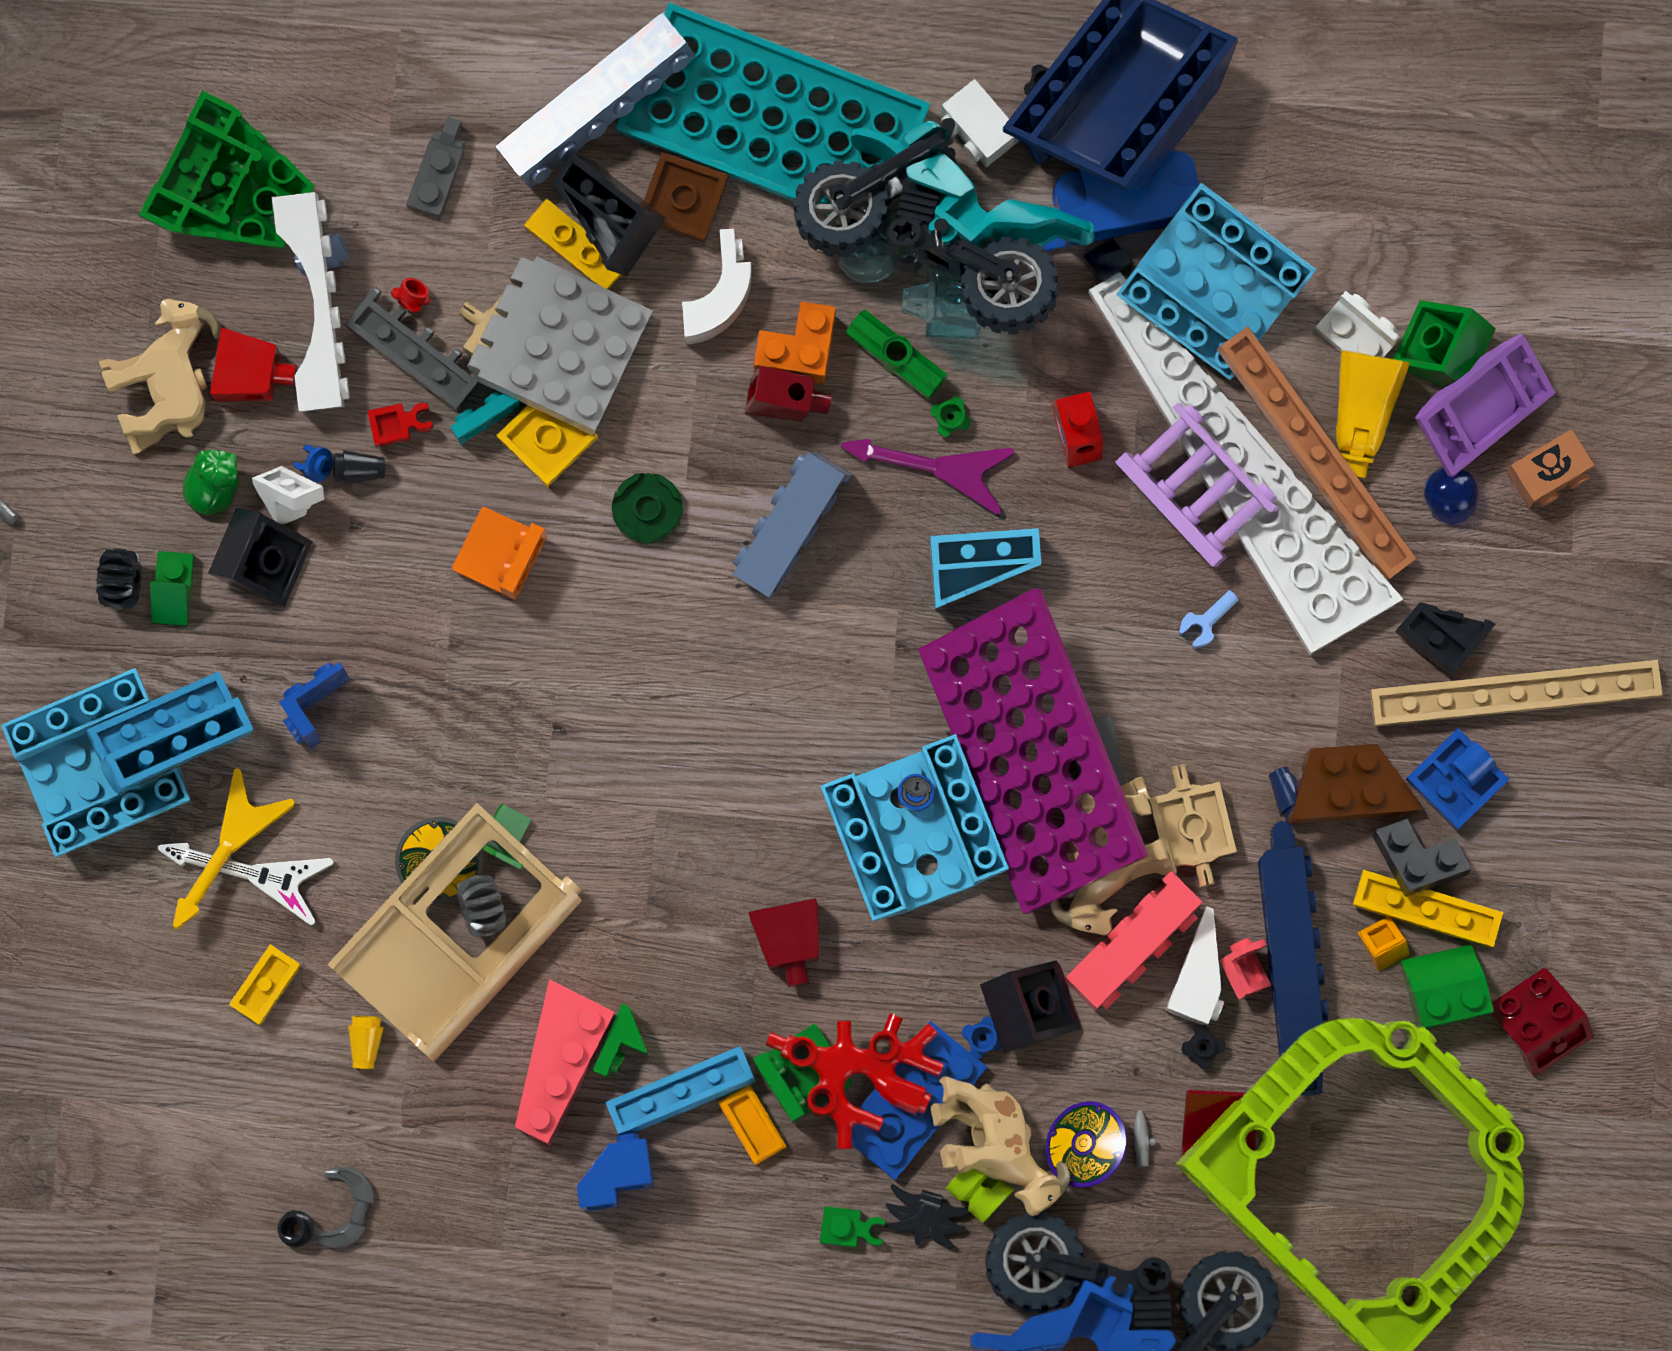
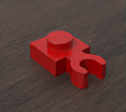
(392, 424)

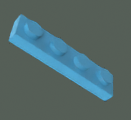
(680, 1092)

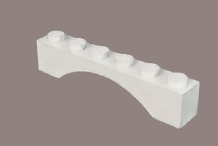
(319, 376)

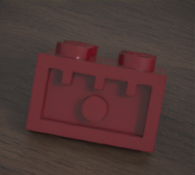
(1542, 1020)
(1202, 1111)

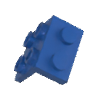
(301, 697)

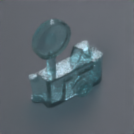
(939, 299)

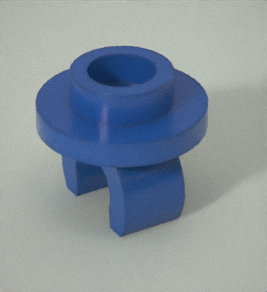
(317, 465)

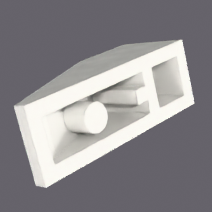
(1199, 981)

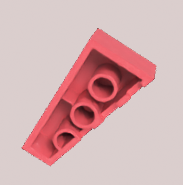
(1134, 942)
(562, 1054)

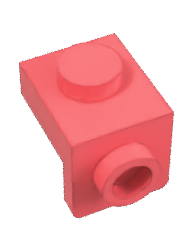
(1245, 969)

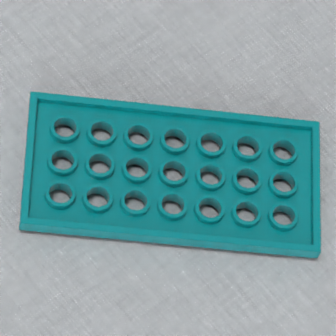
(763, 96)

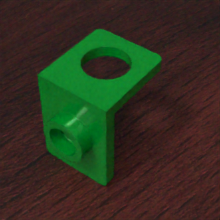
(516, 825)

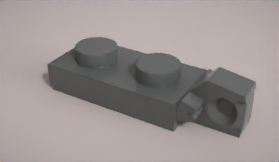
(438, 170)

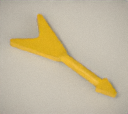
(239, 826)

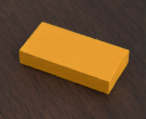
(752, 1124)

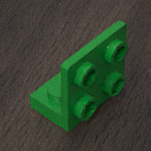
(790, 1083)

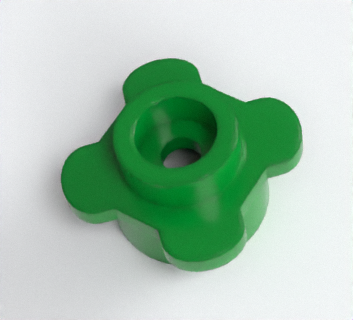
(954, 407)

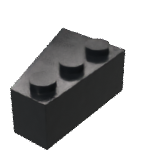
(609, 211)

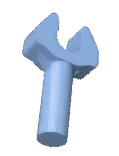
(1206, 620)

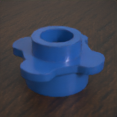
(972, 1033)

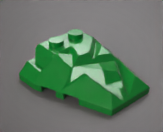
(222, 179)

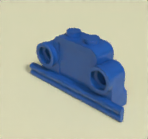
(1125, 212)

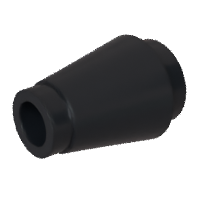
(357, 467)

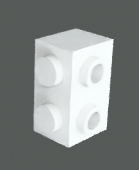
(978, 123)

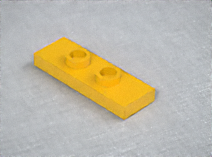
(570, 243)

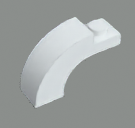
(722, 306)

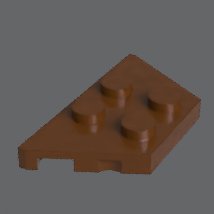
(1350, 785)

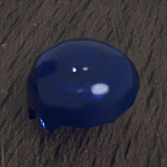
(1451, 498)

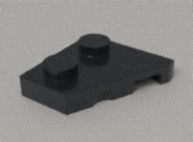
(1443, 635)

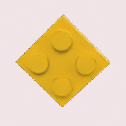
(544, 443)

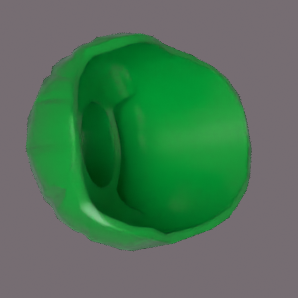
(211, 482)

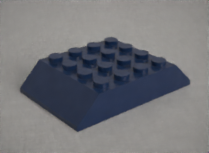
(1125, 90)

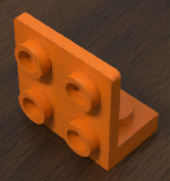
(499, 552)

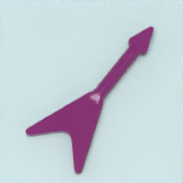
(958, 471)

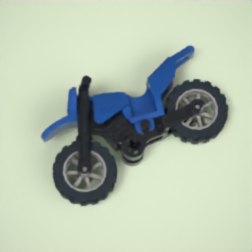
(1119, 1299)

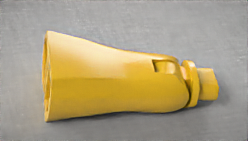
(1365, 405)

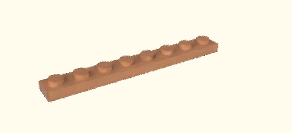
(1316, 453)

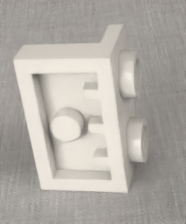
(1356, 329)

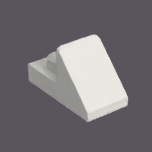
(287, 493)

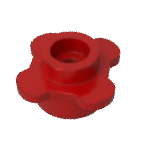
(412, 294)

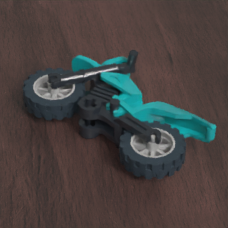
(939, 224)

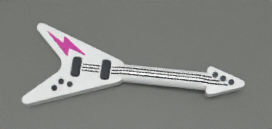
(276, 880)

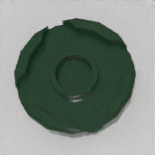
(647, 508)

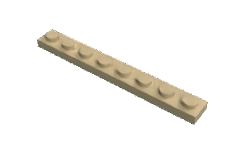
(1516, 693)

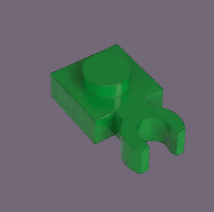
(843, 1227)

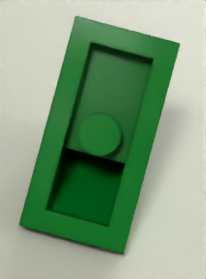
(172, 588)
(622, 1033)

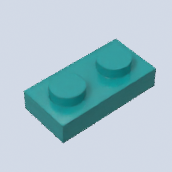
(474, 422)

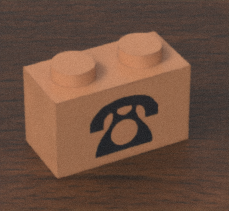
(1551, 469)

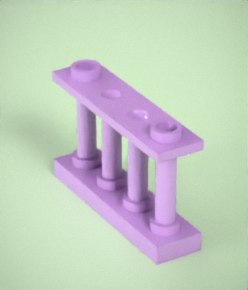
(1163, 492)

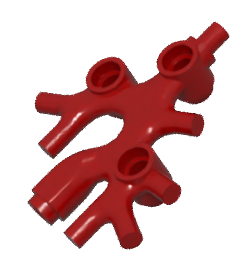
(844, 1059)

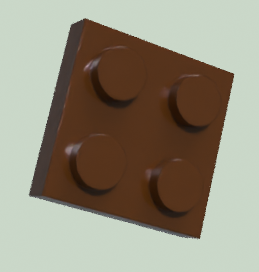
(686, 195)

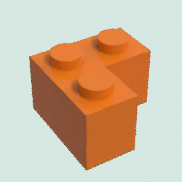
(806, 351)

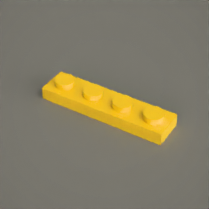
(1428, 910)

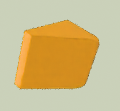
(1384, 943)

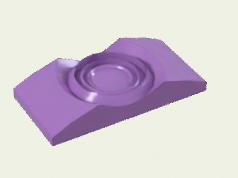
(1484, 403)

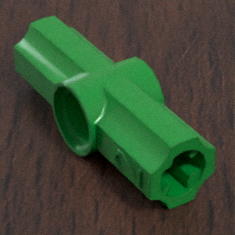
(879, 339)

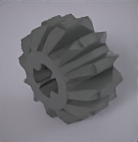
(481, 905)

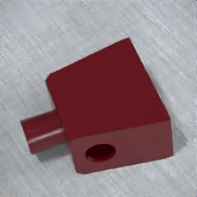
(770, 395)
(788, 938)

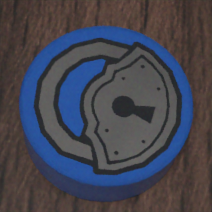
(916, 792)

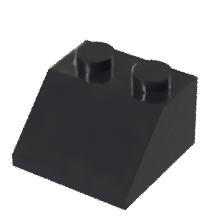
(260, 556)
(1030, 1006)

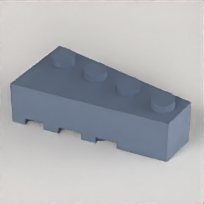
(790, 522)

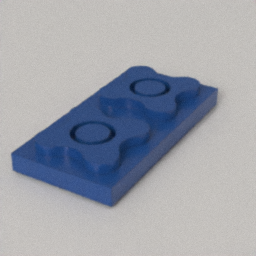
(905, 1133)

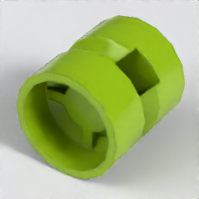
(980, 1191)

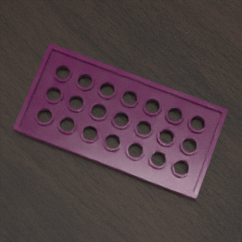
(1082, 745)

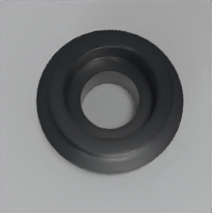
(286, 1226)

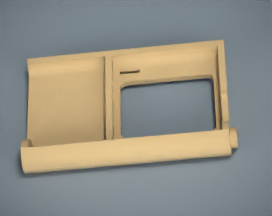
(418, 971)

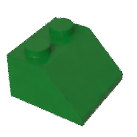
(1444, 342)
(1446, 987)

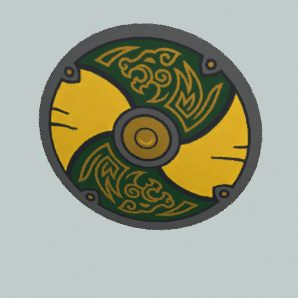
(420, 842)

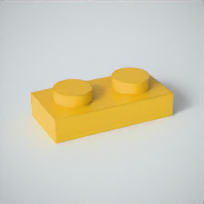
(265, 985)

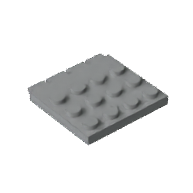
(559, 343)

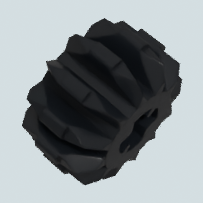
(119, 578)

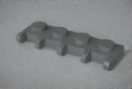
(412, 352)

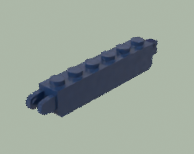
(1291, 941)

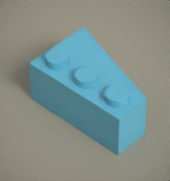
(978, 560)

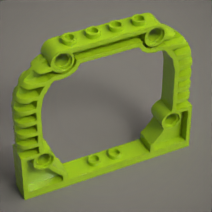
(1226, 1174)

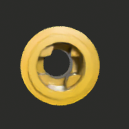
(365, 1038)

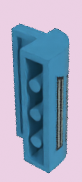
(168, 732)

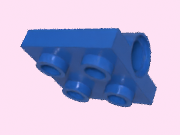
(1457, 778)

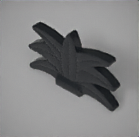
(925, 1216)

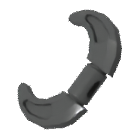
(360, 1190)

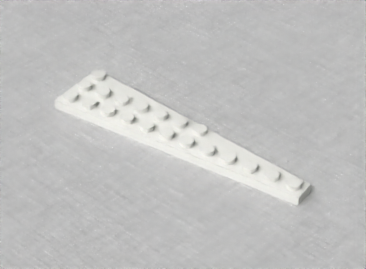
(1299, 549)

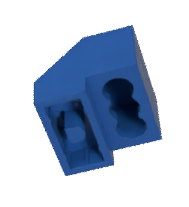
(617, 1169)

